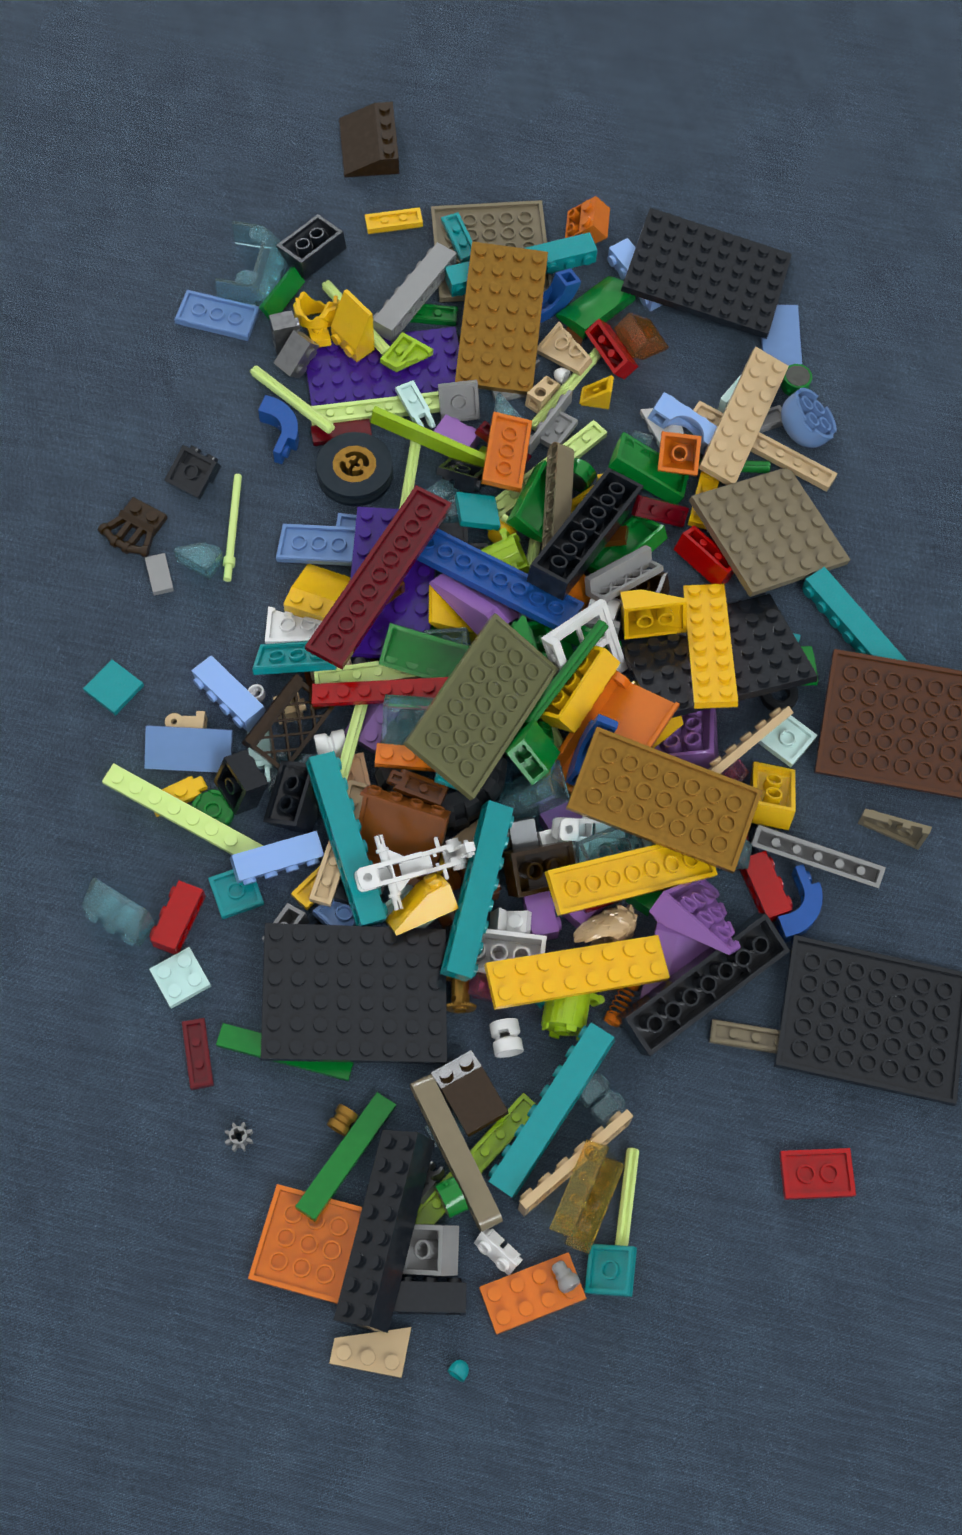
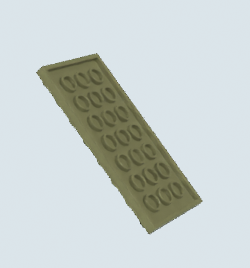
(481, 707)

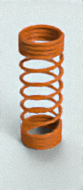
(611, 1018)

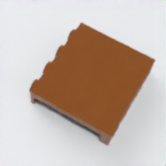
(404, 822)

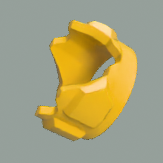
(306, 305)

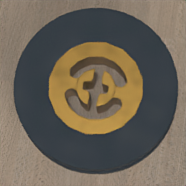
(347, 454)

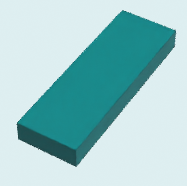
(458, 235)

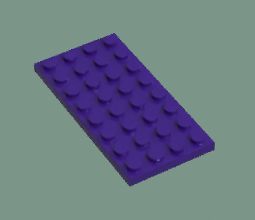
(341, 379)
(409, 608)

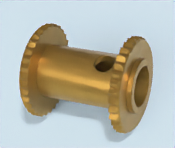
(460, 997)

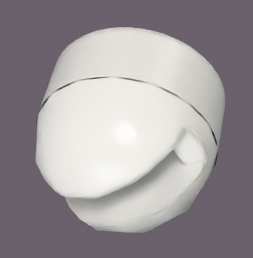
(561, 375)
(255, 689)

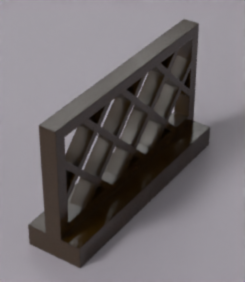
(271, 716)

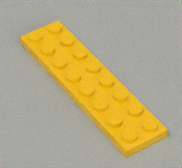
(710, 647)
(622, 877)
(576, 972)

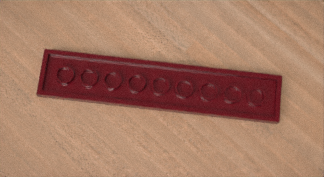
(378, 577)

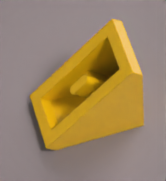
(597, 393)

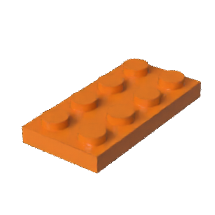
(506, 452)
(528, 1295)

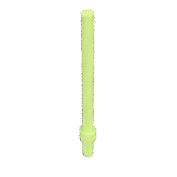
(229, 559)

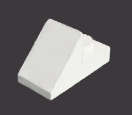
(510, 920)

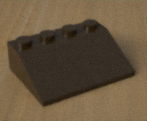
(369, 141)

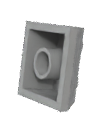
(433, 1250)

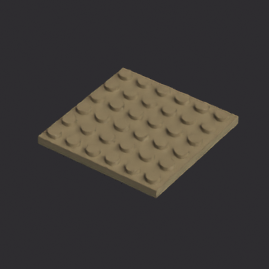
(502, 223)
(769, 531)

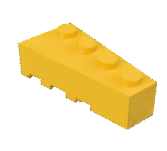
(581, 690)

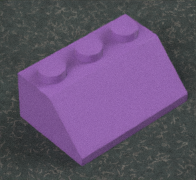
(371, 728)

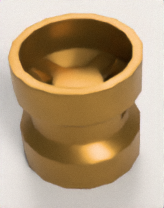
(342, 1120)

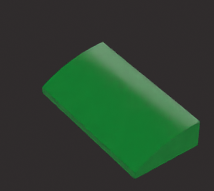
(599, 302)
(641, 465)
(529, 509)
(640, 533)
(420, 652)

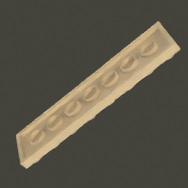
(743, 417)

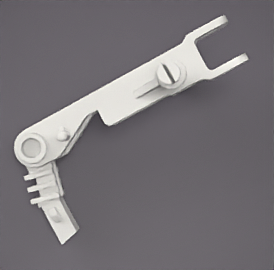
(579, 828)
(410, 866)

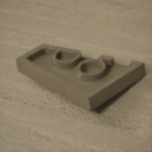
(899, 829)

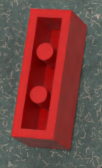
(611, 349)
(704, 556)
(766, 886)
(177, 917)

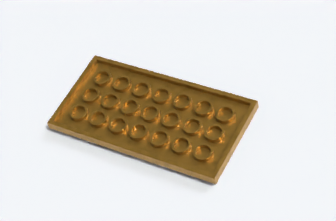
(501, 317)
(664, 800)

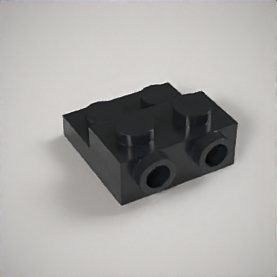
(193, 471)
(466, 475)

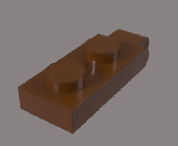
(417, 787)

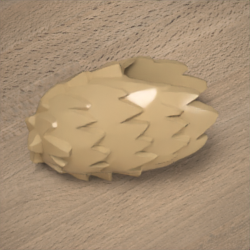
(607, 927)

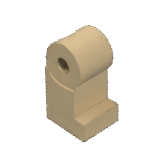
(541, 394)
(177, 720)

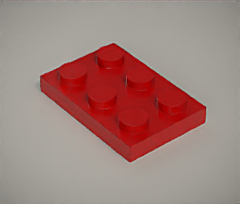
(817, 1173)

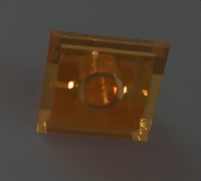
(640, 336)

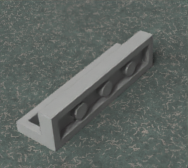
(619, 574)

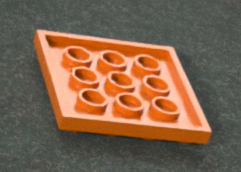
(302, 1252)

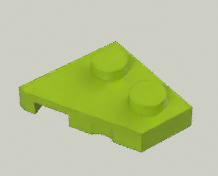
(405, 352)

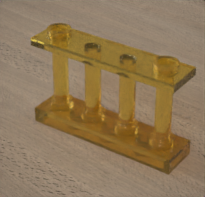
(587, 1196)

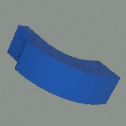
(559, 294)
(280, 415)
(584, 742)
(810, 905)

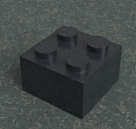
(240, 782)

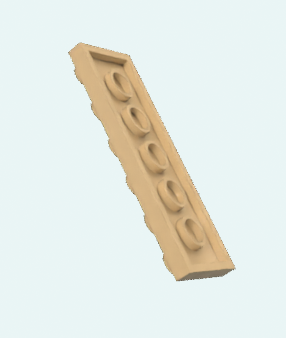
(566, 1166)

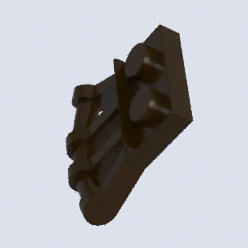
(142, 518)

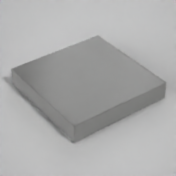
(459, 400)

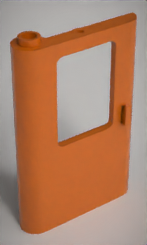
(638, 712)

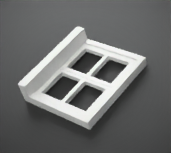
(552, 640)

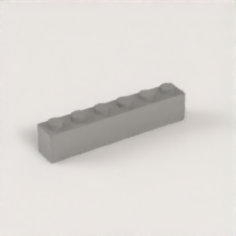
(413, 292)
(818, 856)

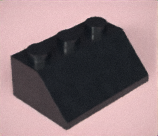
(312, 246)
(292, 799)

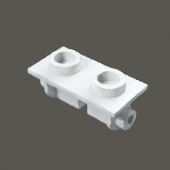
(505, 1258)

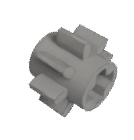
(245, 1137)

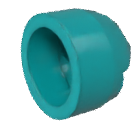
(459, 1370)

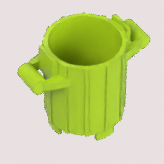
(509, 551)
(568, 1014)

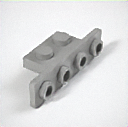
(556, 426)

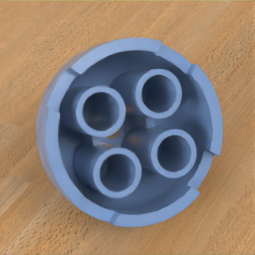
(807, 419)

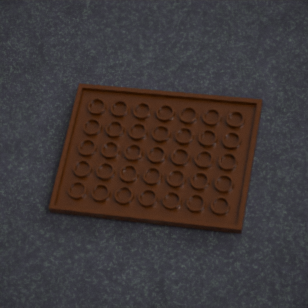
(892, 724)

